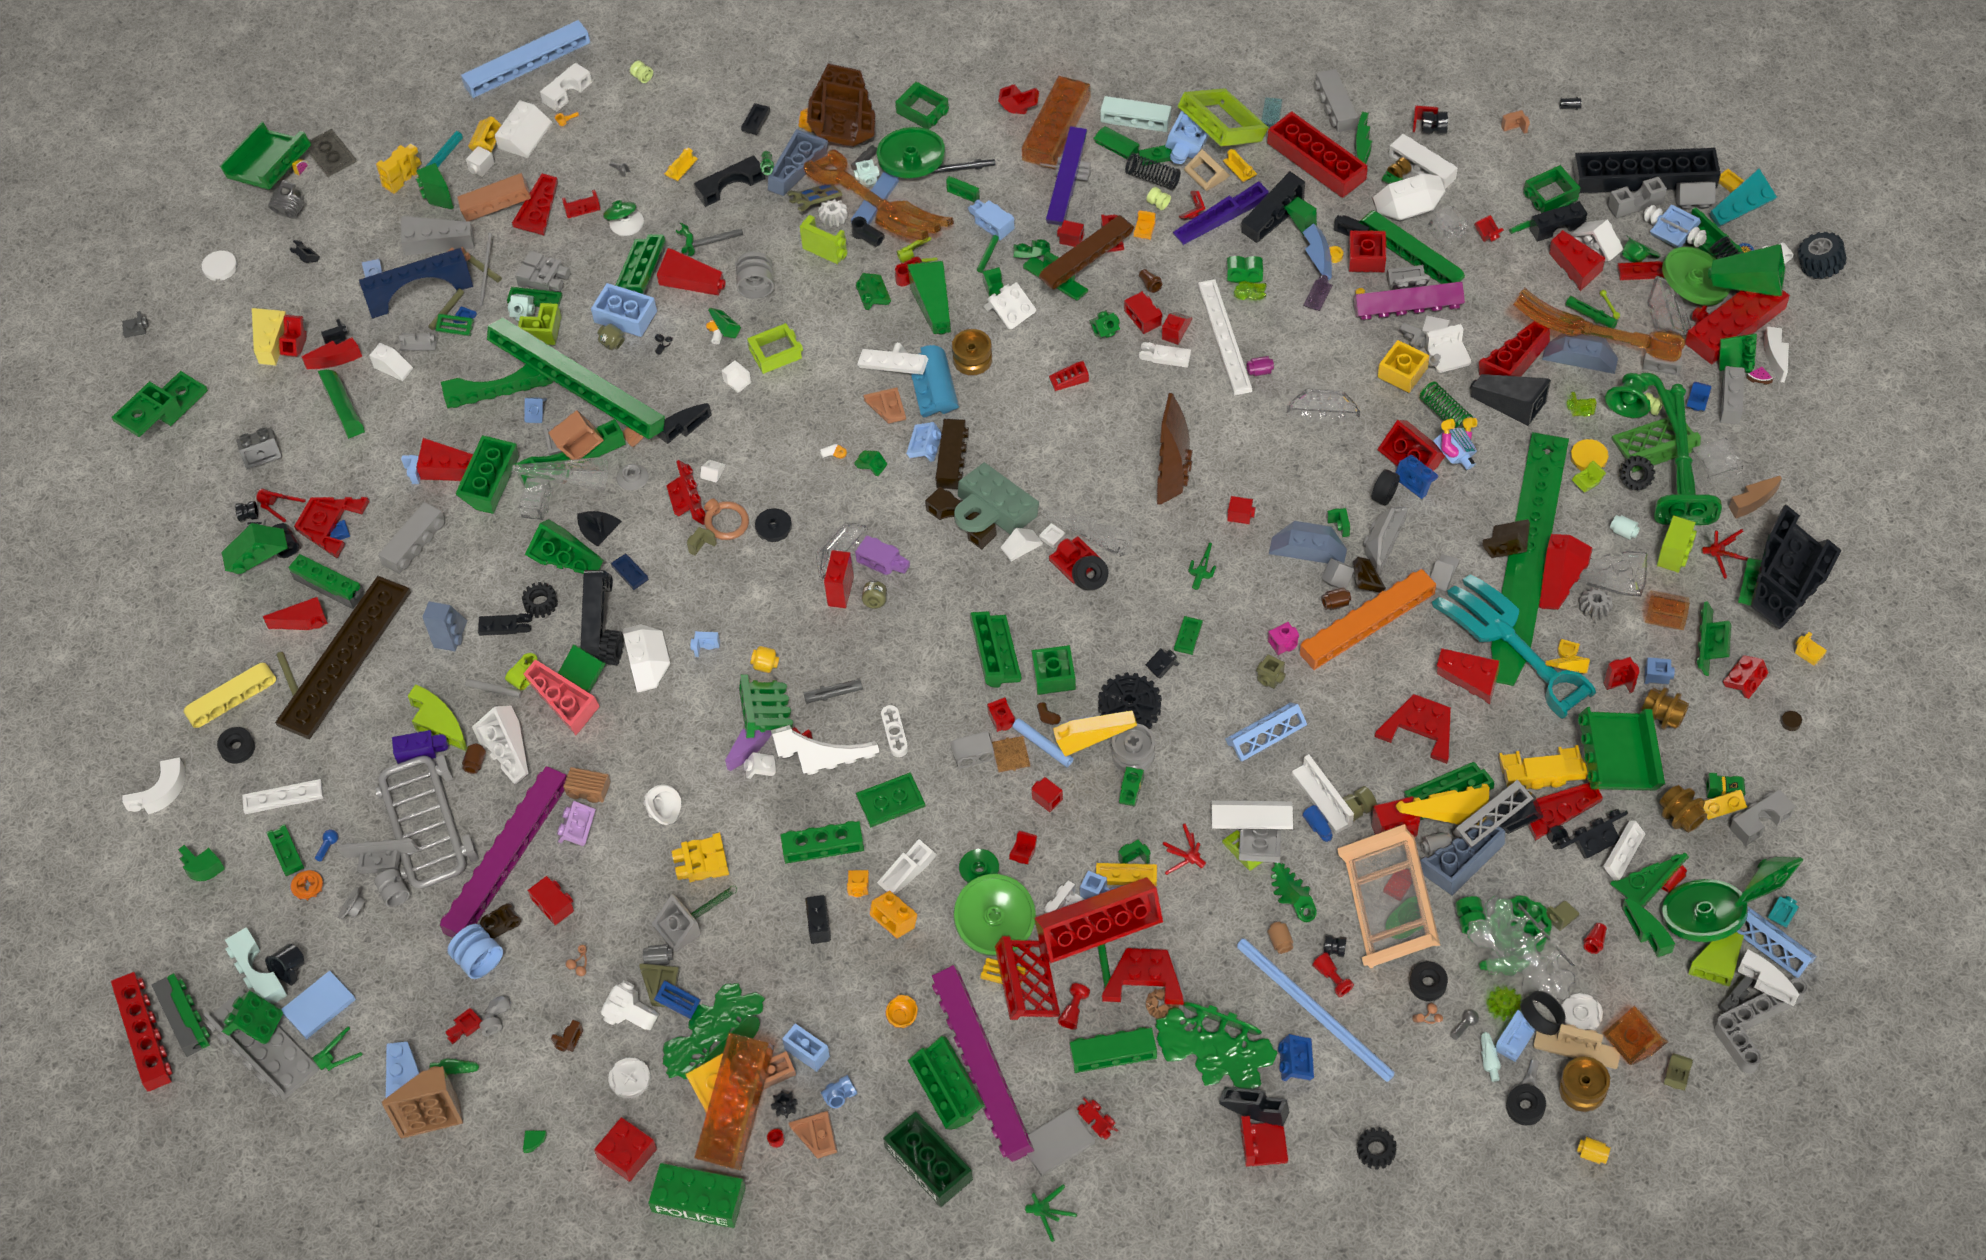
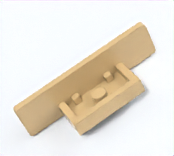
(1578, 1043)

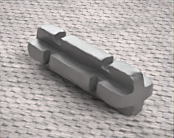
(866, 155)

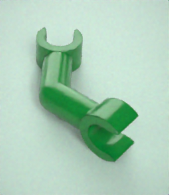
(689, 240)

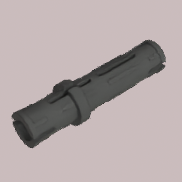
(812, 696)

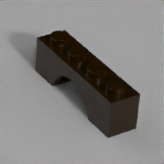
(943, 504)

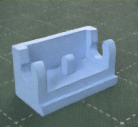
(1515, 1037)

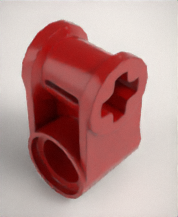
(902, 272)

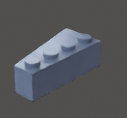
(790, 165)
(1458, 862)

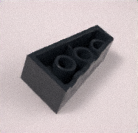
(1271, 209)

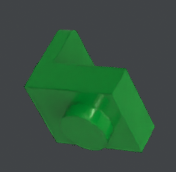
(871, 460)
(1132, 851)

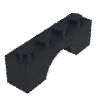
(745, 171)

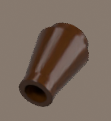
(1151, 281)

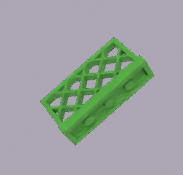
(1661, 451)

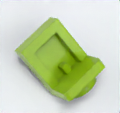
(1589, 477)

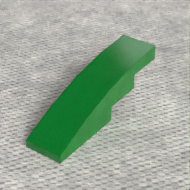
(1363, 144)

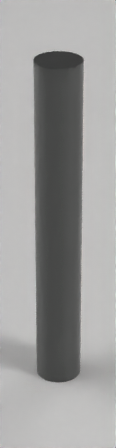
(719, 237)

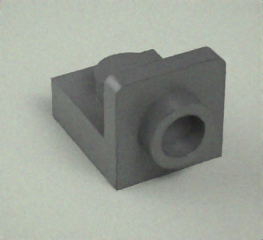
(135, 326)

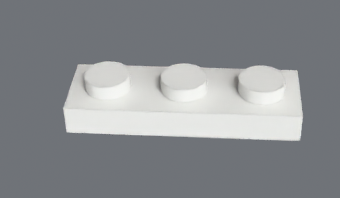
(1624, 850)

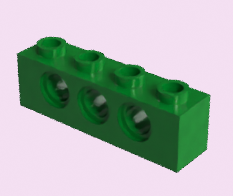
(831, 847)

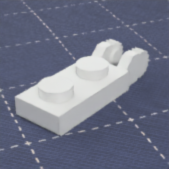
(1165, 354)

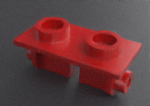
(1103, 1123)

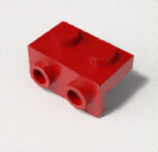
(1620, 673)
(1747, 675)

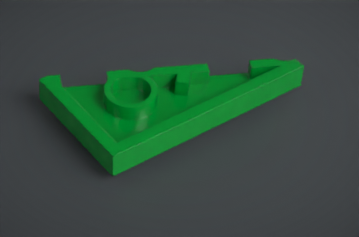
(1645, 884)

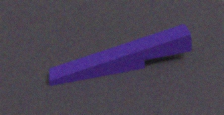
(1066, 176)
(1221, 213)

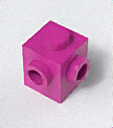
(1283, 638)

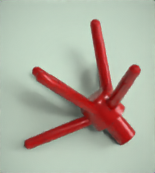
(1718, 549)
(1191, 856)

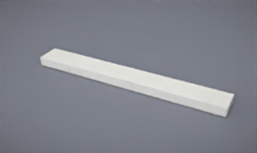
(1224, 337)

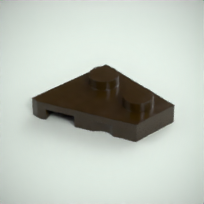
(1367, 576)

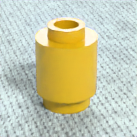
(1593, 1150)

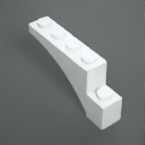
(817, 754)

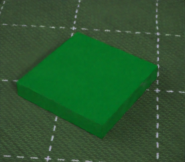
(581, 668)

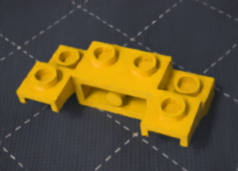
(1544, 770)

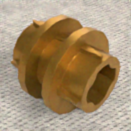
(1666, 708)
(1686, 811)

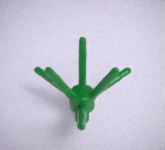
(1042, 1209)

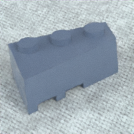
(444, 625)

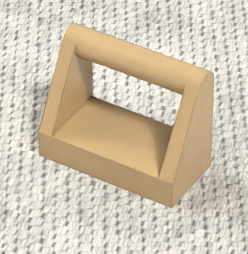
(1199, 159)

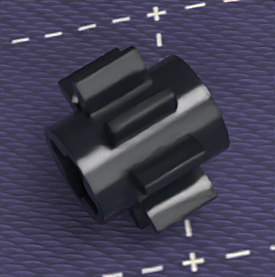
(784, 1098)

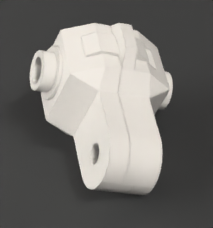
(624, 1004)

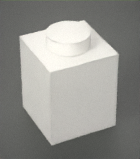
(480, 161)

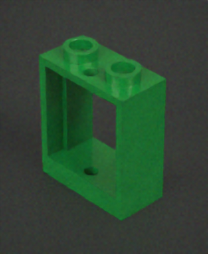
(920, 91)
(1563, 180)

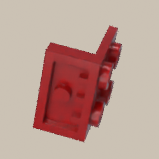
(1263, 1143)

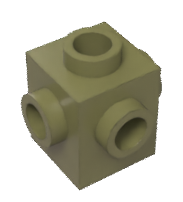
(1271, 671)

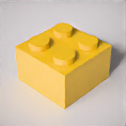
(1403, 366)

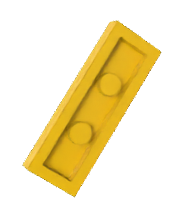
(1126, 873)

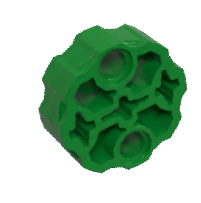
(1537, 912)

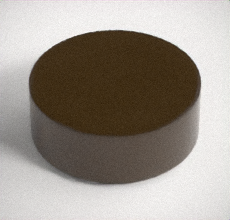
(1791, 720)

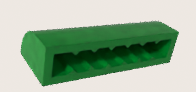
(341, 403)

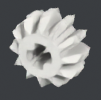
(832, 213)

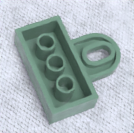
(996, 501)

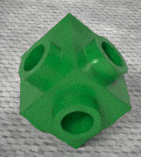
(1105, 324)

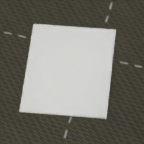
(1434, 323)

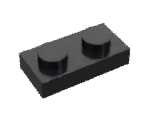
(755, 119)

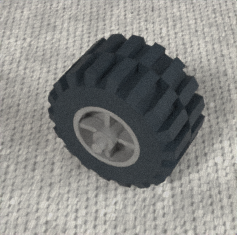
(1822, 255)

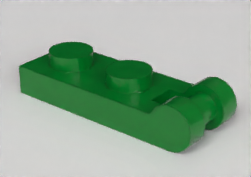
(285, 850)

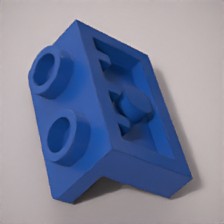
(1415, 476)
(1296, 1058)

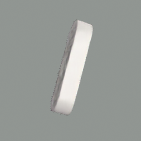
(895, 724)

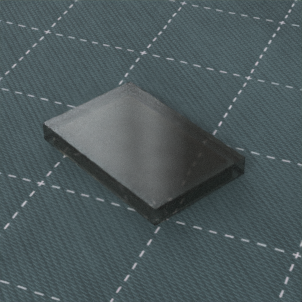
(330, 153)

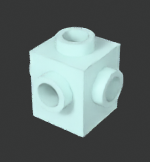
(866, 173)
(521, 306)

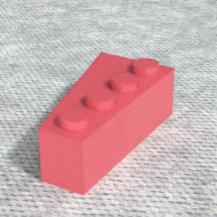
(565, 698)

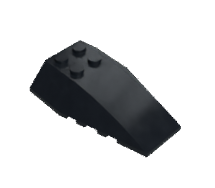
(1790, 569)

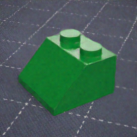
(433, 187)

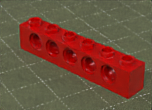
(124, 988)

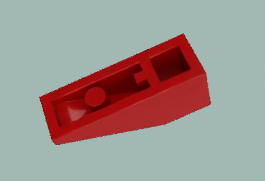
(301, 616)

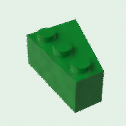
(253, 547)

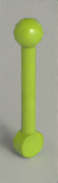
(1616, 315)

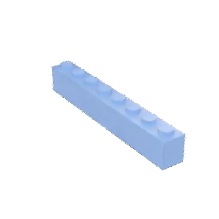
(525, 58)

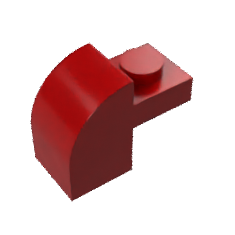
(1016, 101)
(294, 336)

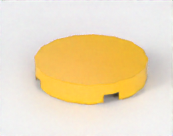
(1588, 451)

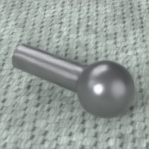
(1469, 1018)

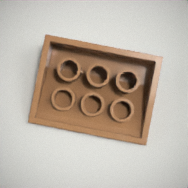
(424, 1104)

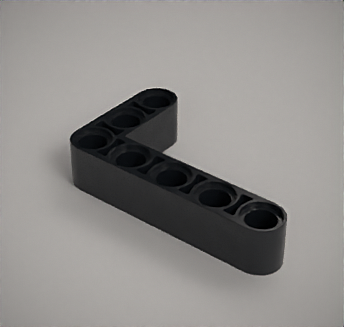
(593, 601)

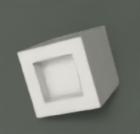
(736, 376)

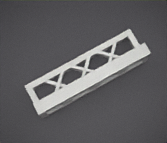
(1323, 795)

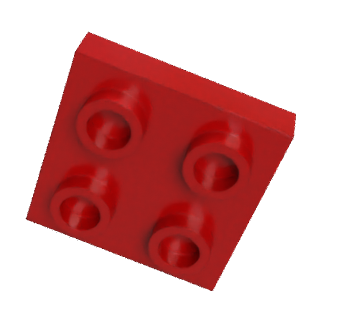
(1068, 554)

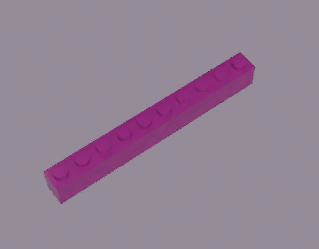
(505, 852)
(982, 1063)

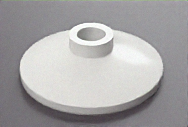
(627, 225)

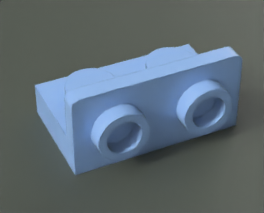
(924, 441)

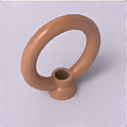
(714, 507)

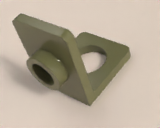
(1562, 915)

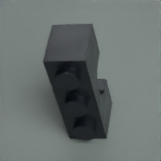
(1544, 224)

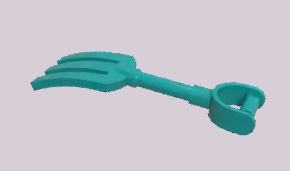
(1501, 627)

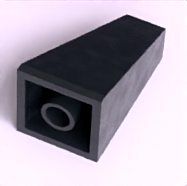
(1512, 395)

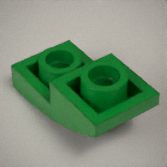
(1036, 249)

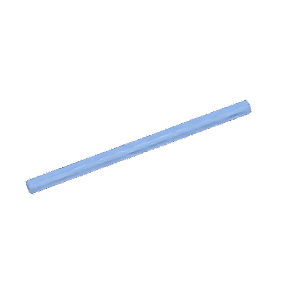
(1316, 1010)

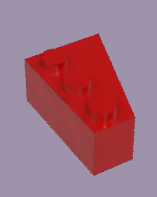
(1576, 259)
(441, 462)
(1470, 672)

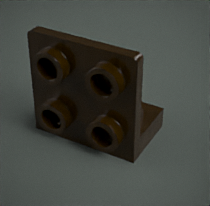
(1508, 539)

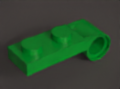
(1749, 581)

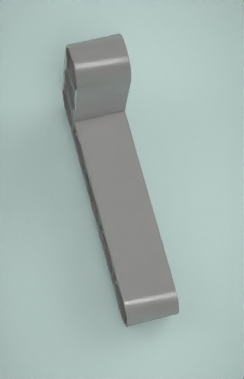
(1754, 1016)

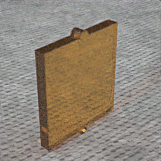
(1011, 754)

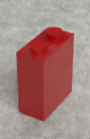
(839, 579)

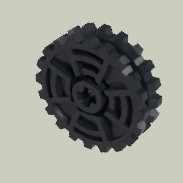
(1134, 690)

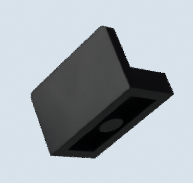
(1345, 224)

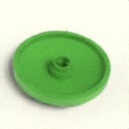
(1688, 276)
(993, 909)

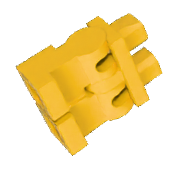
(398, 167)
(702, 859)

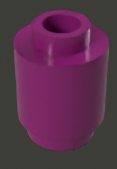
(1260, 366)

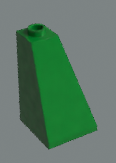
(1751, 271)
(930, 292)

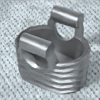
(286, 205)

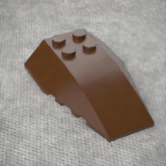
(841, 107)
(1174, 453)

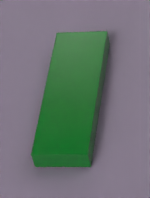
(540, 296)

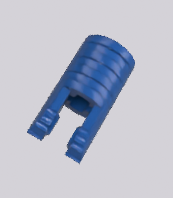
(1318, 822)

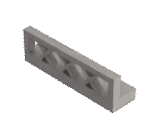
(1487, 810)

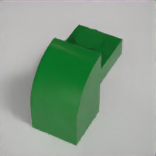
(203, 866)

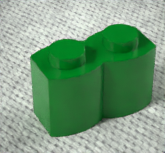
(1245, 269)

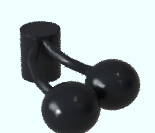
(660, 338)

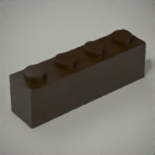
(951, 453)

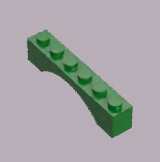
(462, 392)
(612, 437)

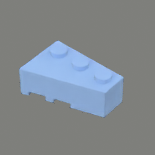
(399, 1066)

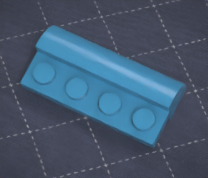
(935, 386)

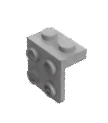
(1407, 277)

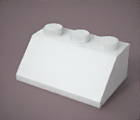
(522, 129)

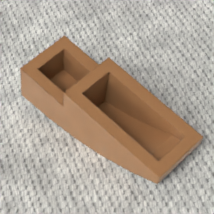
(1754, 496)

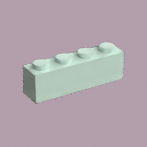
(1135, 114)

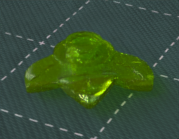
(1250, 290)

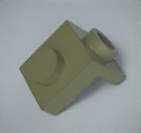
(699, 538)
(1678, 1072)

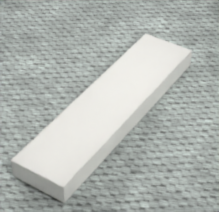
(282, 796)

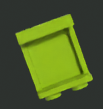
(821, 242)

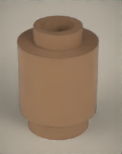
(1280, 937)

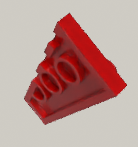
(535, 211)
(1563, 807)

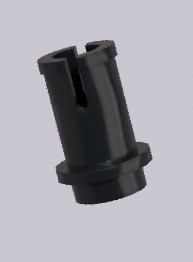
(1570, 103)

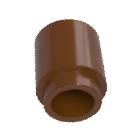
(1336, 598)
(473, 758)

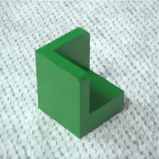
(993, 281)

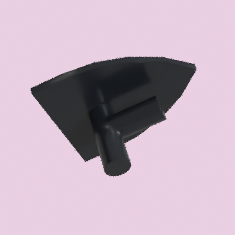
(596, 525)

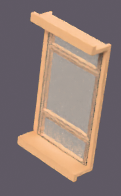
(1390, 895)

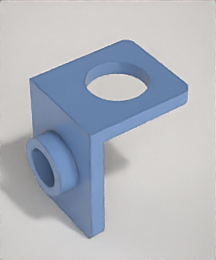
(371, 267)
(534, 410)

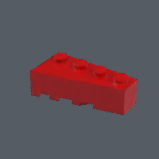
(1517, 353)

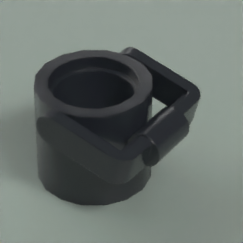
(285, 963)

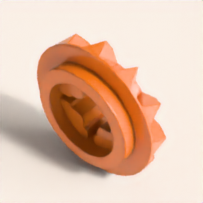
(300, 881)

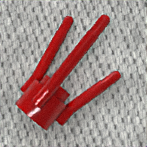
(268, 498)

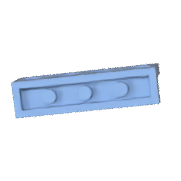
(1264, 724)
(1780, 938)

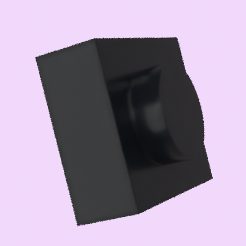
(1162, 662)

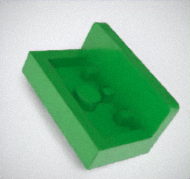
(872, 290)

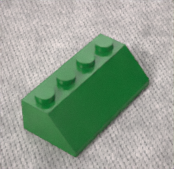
(488, 473)

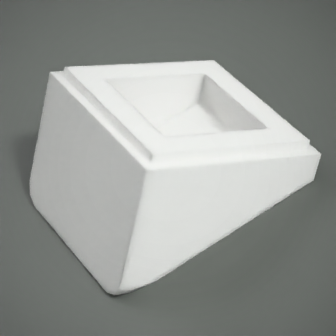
(712, 470)

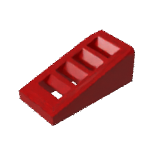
(1071, 381)

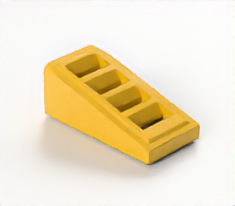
(1573, 663)

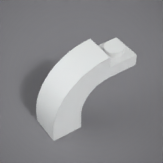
(163, 792)

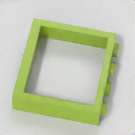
(1194, 104)

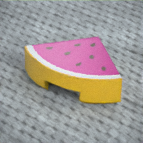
(299, 166)

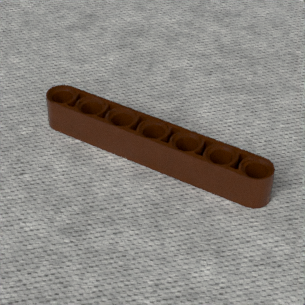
(1086, 252)

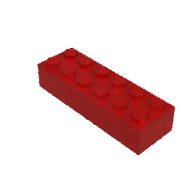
(1317, 154)
(1736, 317)
(1098, 920)

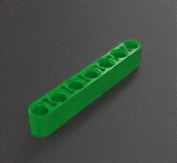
(1414, 250)

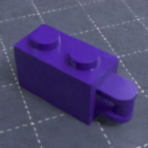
(418, 744)

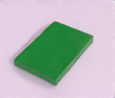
(890, 799)

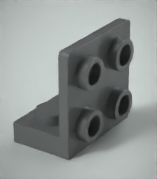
(258, 447)

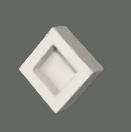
(1052, 535)

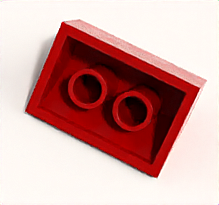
(1407, 440)

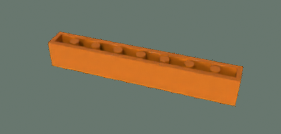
(1367, 619)

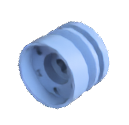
(475, 951)

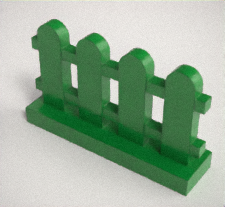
(763, 705)

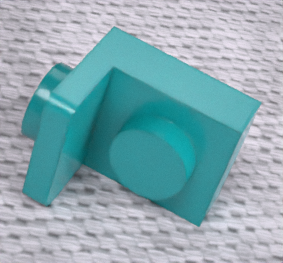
(1784, 911)

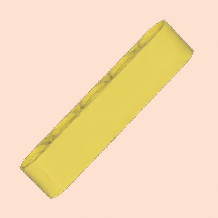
(229, 695)

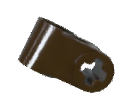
(500, 920)

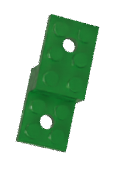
(159, 404)

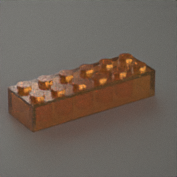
(1051, 127)
(734, 1101)

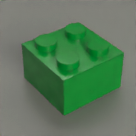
(1053, 670)

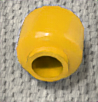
(764, 659)

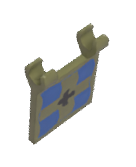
(814, 195)

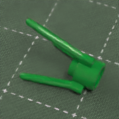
(324, 1058)

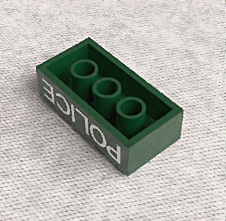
(928, 1159)

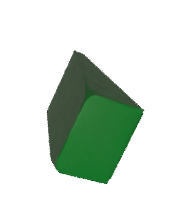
(725, 323)

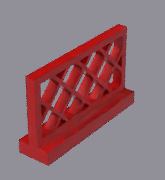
(1011, 983)

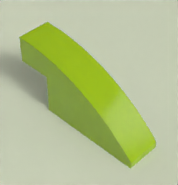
(435, 716)

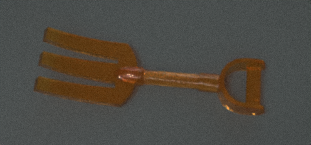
(894, 216)
(1657, 344)

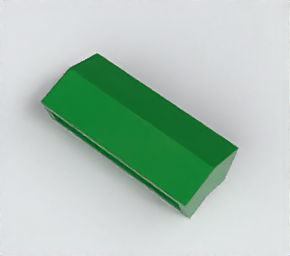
(1116, 142)

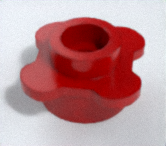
(1699, 314)

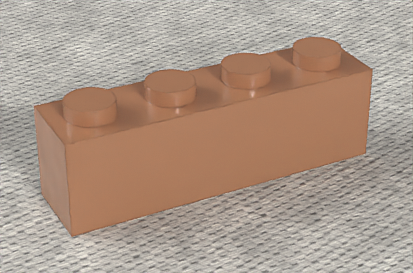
(494, 197)

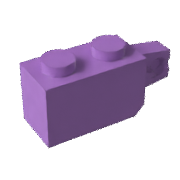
(881, 556)

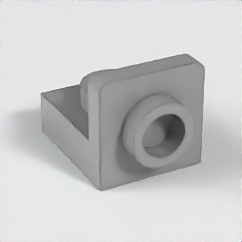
(1414, 334)

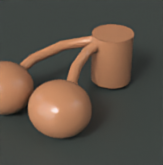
(571, 964)
(1432, 1009)

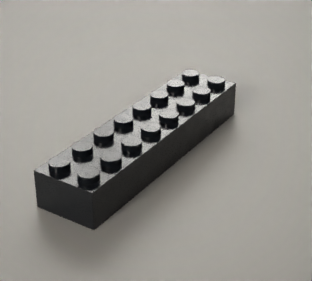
(1621, 169)

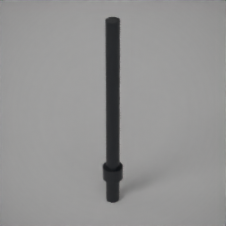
(977, 164)

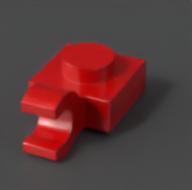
(464, 1024)

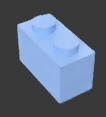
(806, 1047)

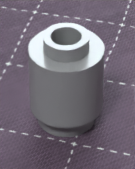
(1434, 842)

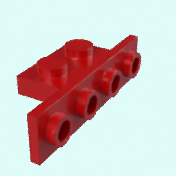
(684, 494)

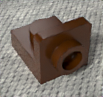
(570, 1037)

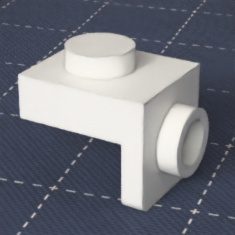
(760, 764)

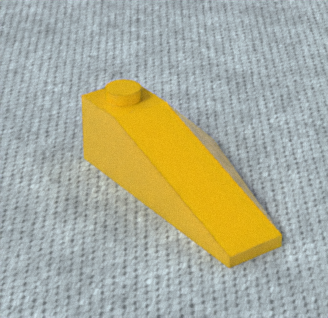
(1088, 731)

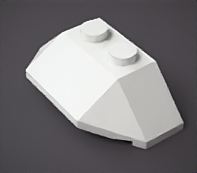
(1410, 196)
(646, 655)

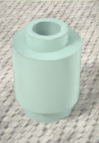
(1625, 527)

